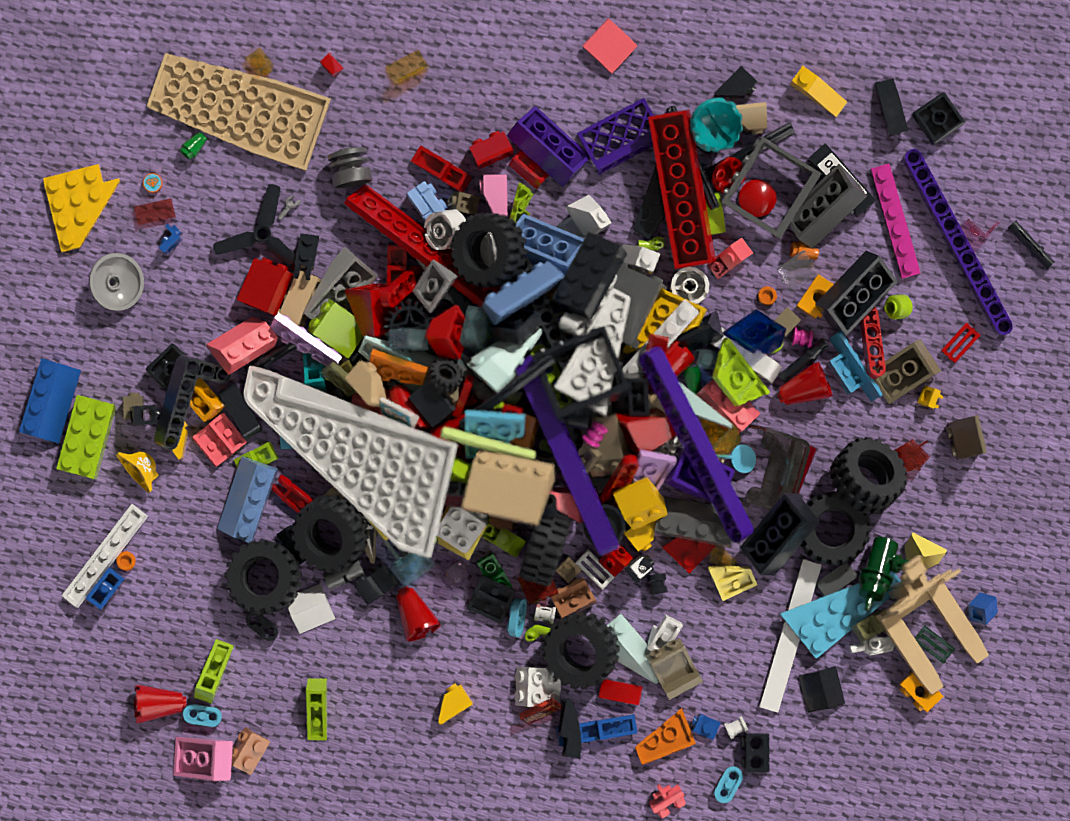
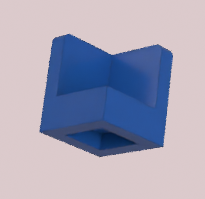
(983, 608)

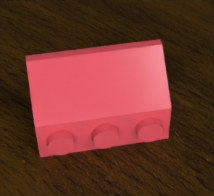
(242, 344)
(739, 415)

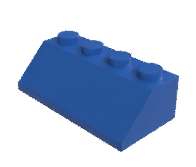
(50, 400)

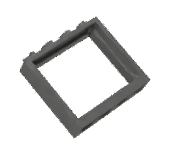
(747, 163)

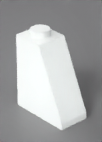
(641, 258)

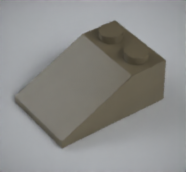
(906, 371)
(966, 437)
(612, 447)

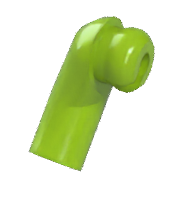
(653, 244)
(535, 632)

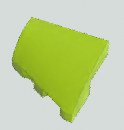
(520, 202)

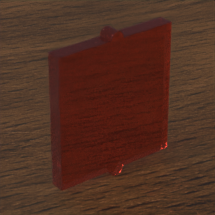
(536, 592)

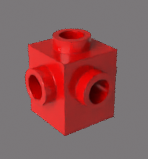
(615, 561)

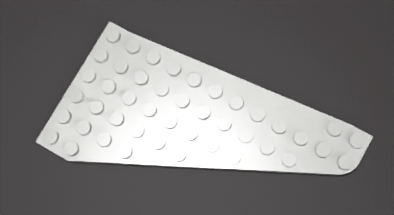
(374, 462)

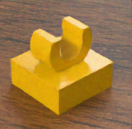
(929, 397)

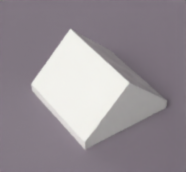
(310, 609)

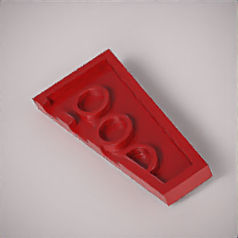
(687, 552)

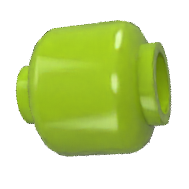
(898, 306)

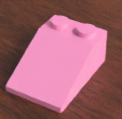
(495, 192)
(203, 758)

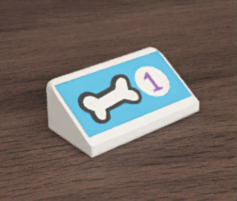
(398, 413)

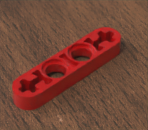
(401, 286)
(876, 342)
(628, 467)

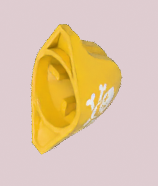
(140, 467)

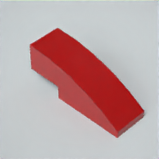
(441, 169)
(395, 263)

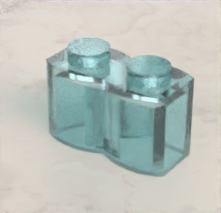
(705, 358)

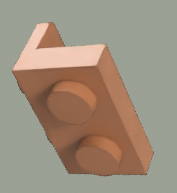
(573, 598)
(248, 750)

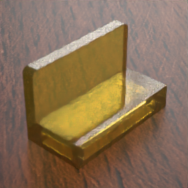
(407, 68)

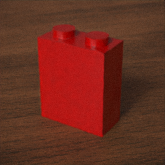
(265, 286)

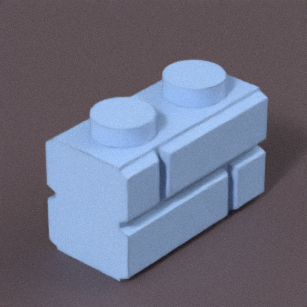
(425, 201)

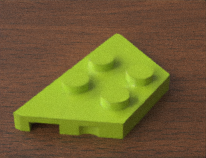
(736, 375)

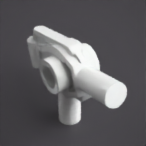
(874, 646)

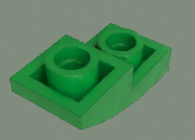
(491, 568)

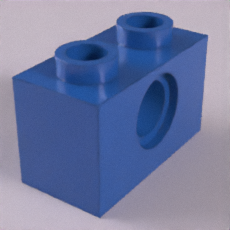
(105, 588)

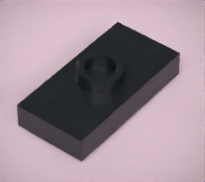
(286, 540)

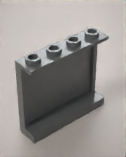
(643, 294)

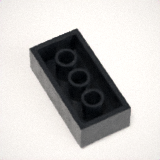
(589, 275)
(856, 292)
(779, 534)

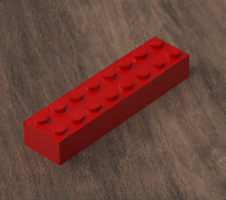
(682, 189)

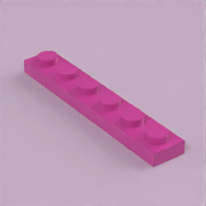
(895, 221)

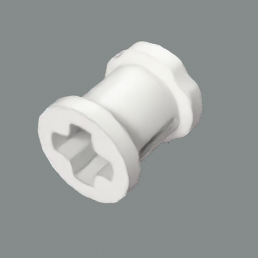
(544, 613)
(736, 727)

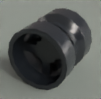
(657, 583)

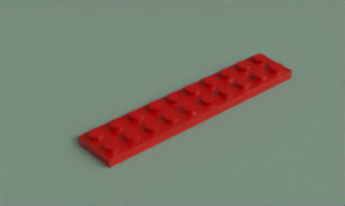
(410, 237)

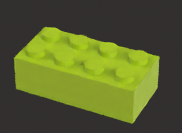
(86, 437)

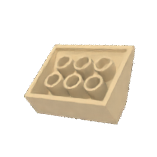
(508, 487)

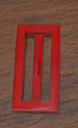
(971, 331)
(463, 396)

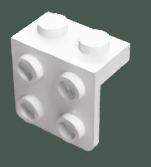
(461, 527)
(535, 686)

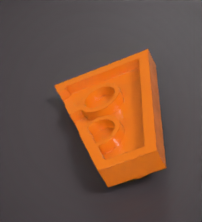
(397, 368)
(666, 740)

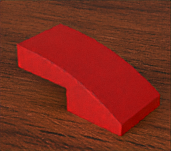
(620, 692)

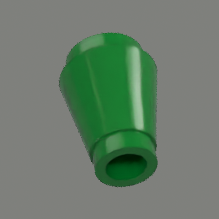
(193, 146)
(693, 379)

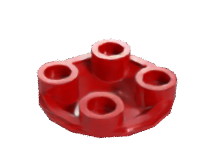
(724, 173)
(757, 197)

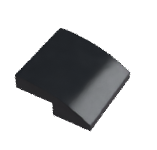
(491, 599)

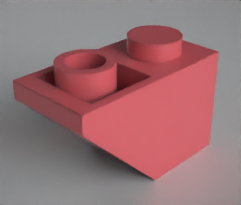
(730, 258)

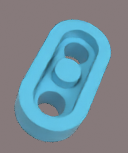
(517, 617)
(202, 715)
(728, 784)

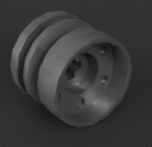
(349, 165)

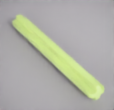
(486, 444)

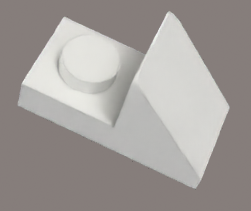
(664, 633)

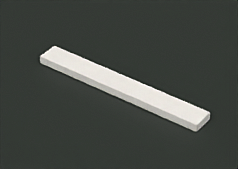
(788, 639)

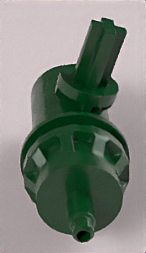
(876, 577)

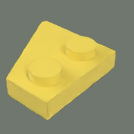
(732, 580)

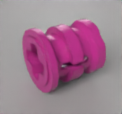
(801, 337)
(595, 434)

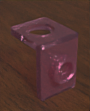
(975, 231)

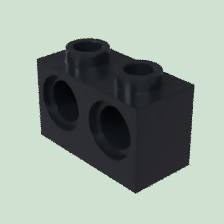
(761, 752)

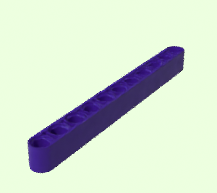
(957, 252)
(696, 444)
(570, 464)

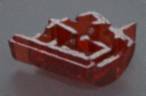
(912, 455)

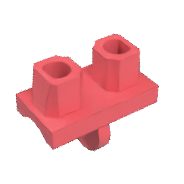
(665, 797)

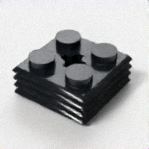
(941, 106)
(517, 326)
(159, 367)

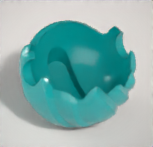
(716, 124)

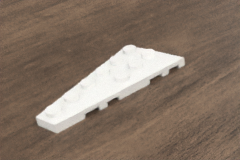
(591, 365)

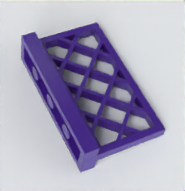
(625, 151)

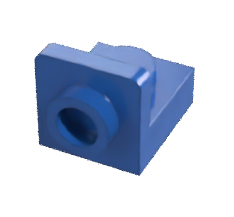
(170, 242)
(705, 726)

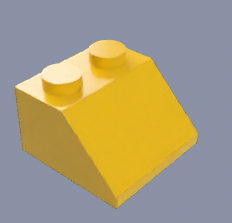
(640, 503)

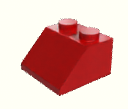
(491, 149)
(446, 332)

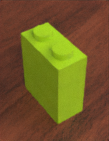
(336, 328)

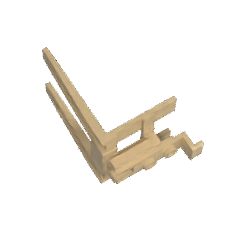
(910, 594)

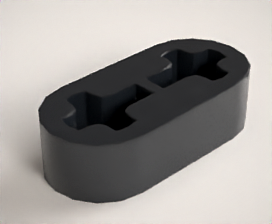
(259, 630)

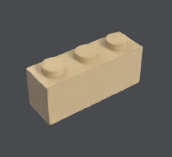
(298, 298)

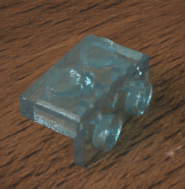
(411, 567)

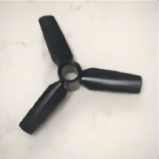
(266, 220)

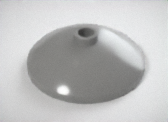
(127, 281)

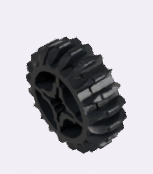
(409, 309)

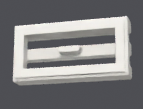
(583, 558)

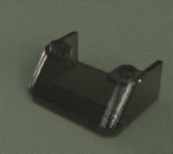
(783, 469)

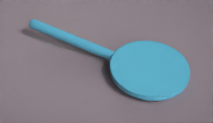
(742, 458)

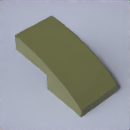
(868, 628)

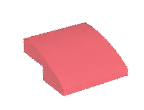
(609, 46)
(219, 440)

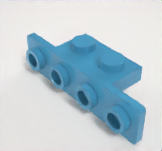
(850, 370)

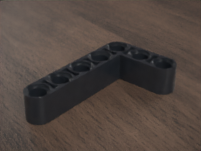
(183, 394)

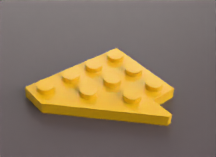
(77, 203)
(663, 307)

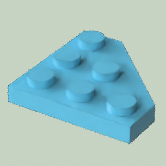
(494, 426)

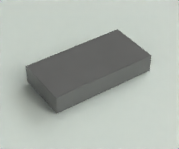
(836, 579)

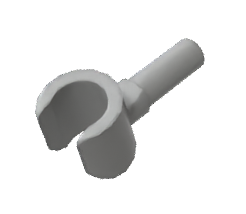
(289, 204)

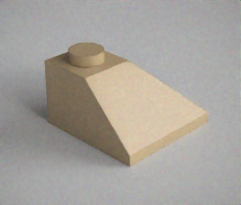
(753, 117)
(367, 383)

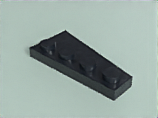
(652, 209)

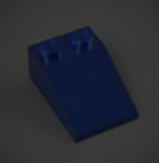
(757, 333)

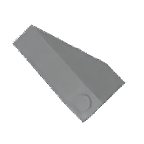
(343, 273)

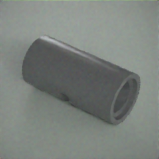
(339, 578)

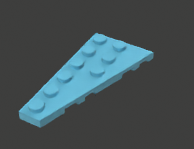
(830, 617)

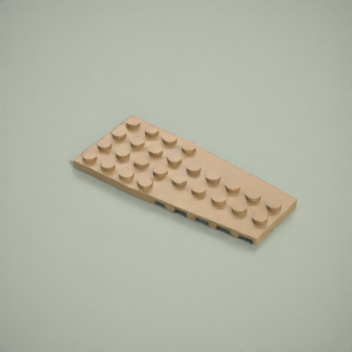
(241, 109)

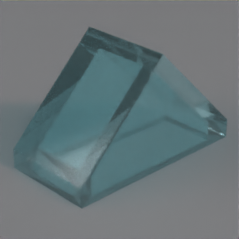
(408, 339)

